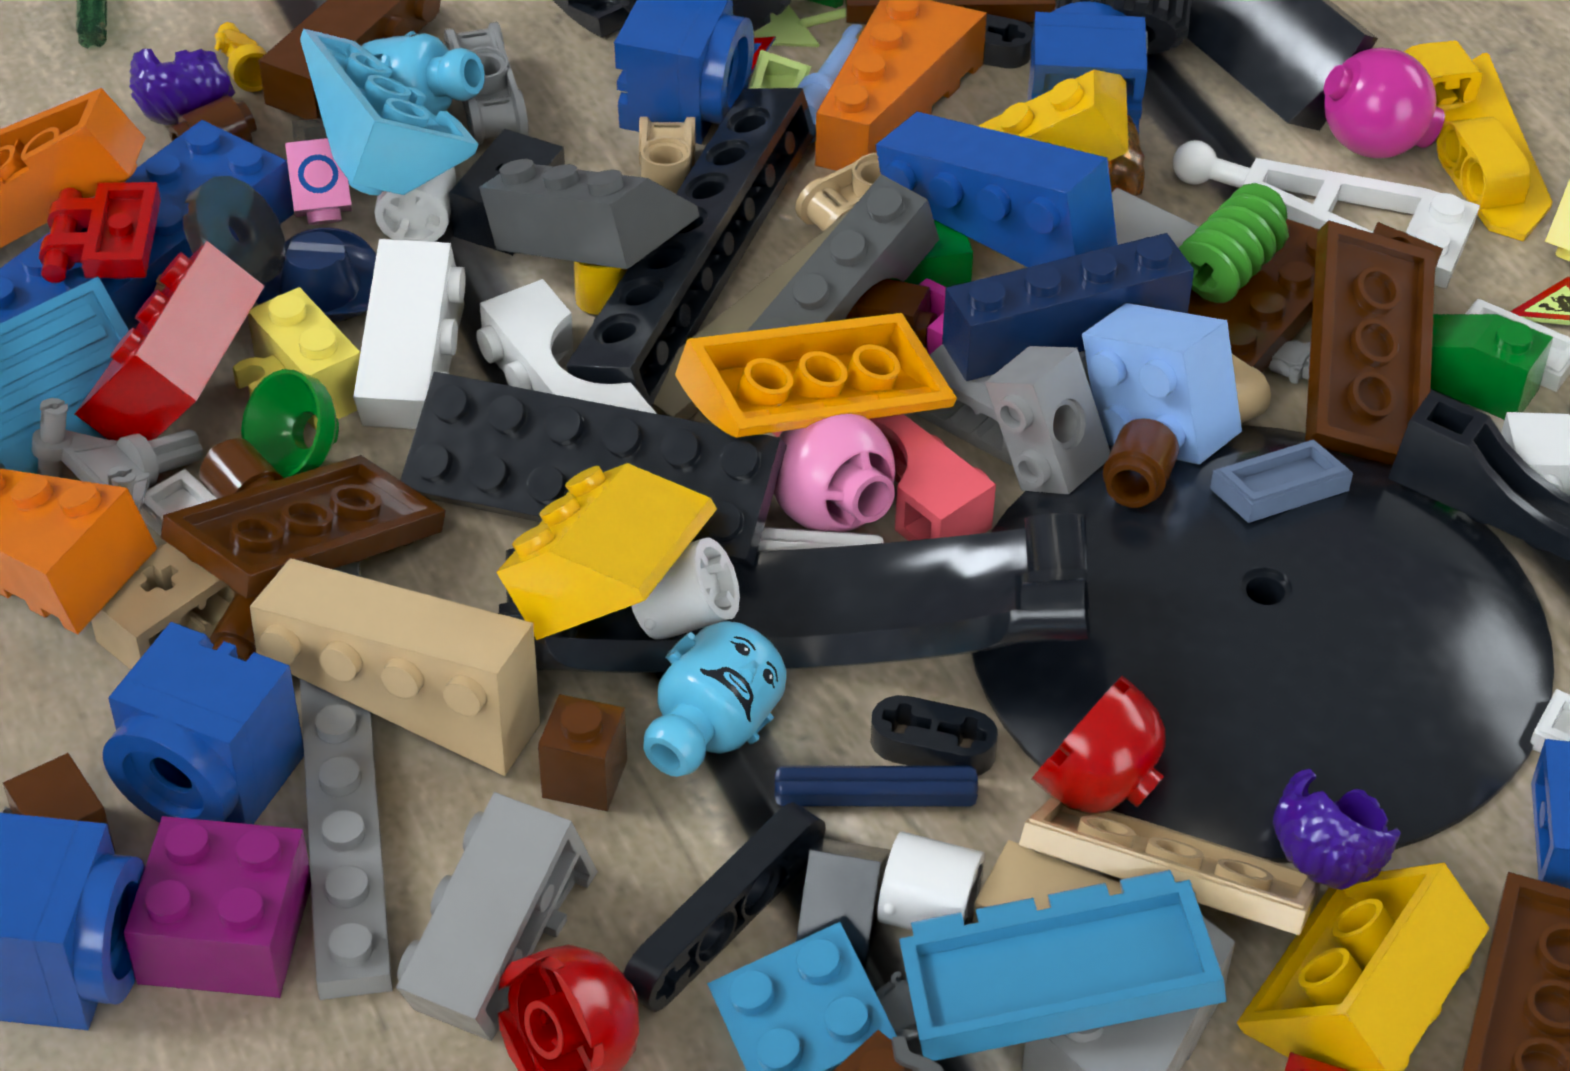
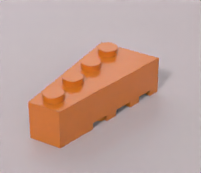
(897, 67)
(62, 149)
(68, 544)

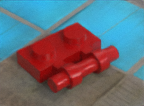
(118, 234)

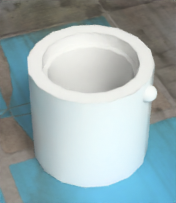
(418, 214)
(692, 594)
(929, 881)

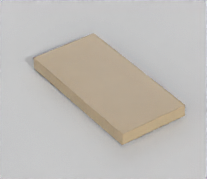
(1134, 847)

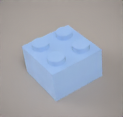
(1166, 371)

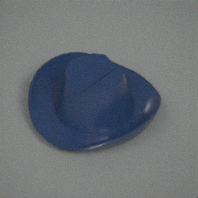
(330, 268)

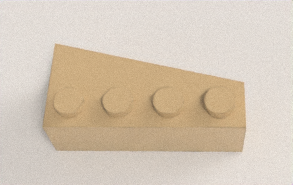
(407, 657)

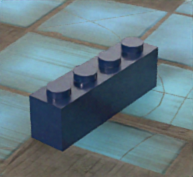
(1058, 301)

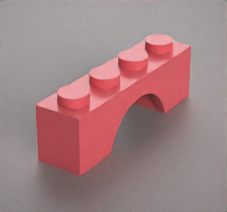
(935, 487)

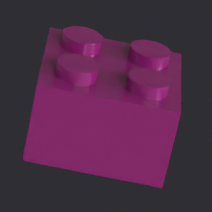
(219, 907)

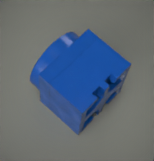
(1087, 39)
(682, 62)
(203, 730)
(63, 920)

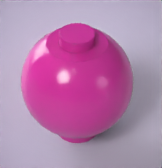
(1382, 104)

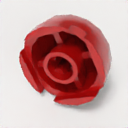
(1107, 754)
(568, 1012)

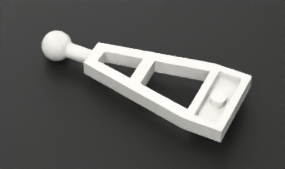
(1436, 216)

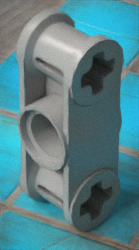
(499, 101)

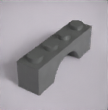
(875, 241)

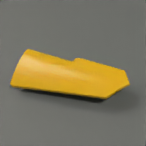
(1483, 141)

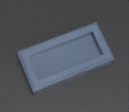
(1281, 480)

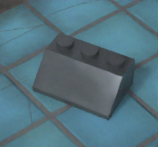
(581, 213)

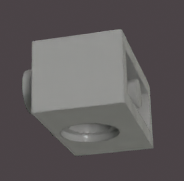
(1048, 419)

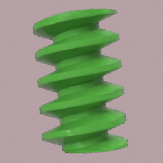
(1236, 241)

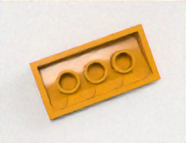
(809, 373)

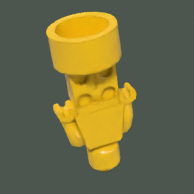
(242, 55)

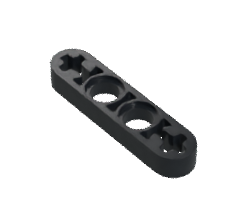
(723, 906)

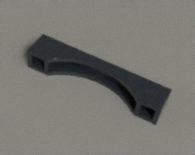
(1469, 466)

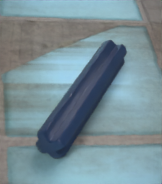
(876, 786)

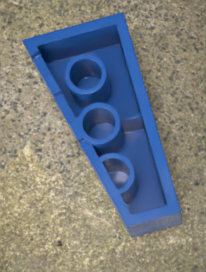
(1003, 188)

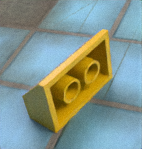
(1075, 114)
(601, 546)
(1369, 970)

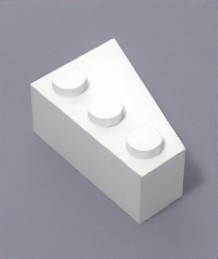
(407, 330)

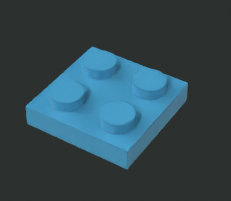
(801, 1005)

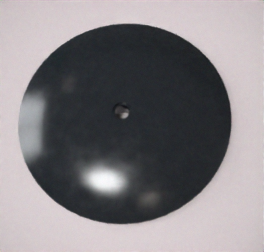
(1327, 639)

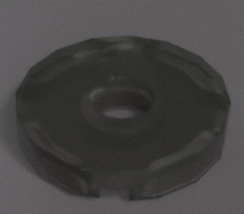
(233, 203)

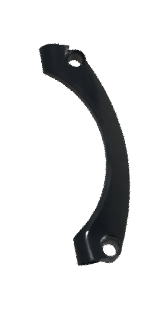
(875, 602)

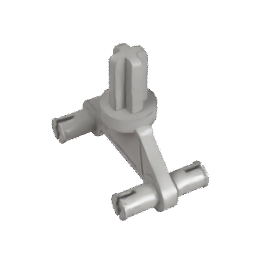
(123, 463)

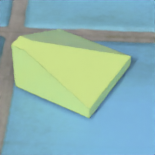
(777, 72)

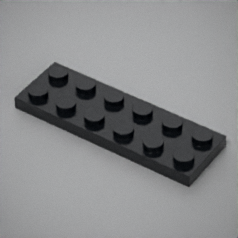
(520, 446)

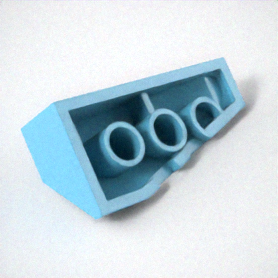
(377, 124)

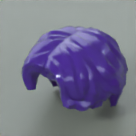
(177, 86)
(1330, 839)

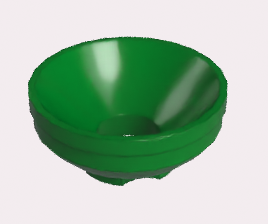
(277, 420)

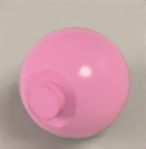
(836, 474)

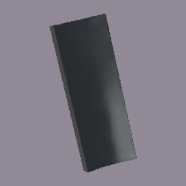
(1279, 49)

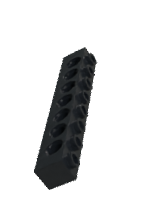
(677, 284)

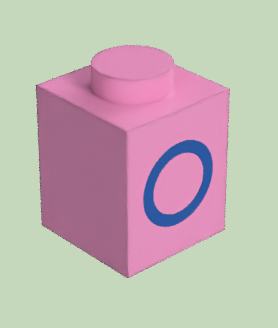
(317, 182)

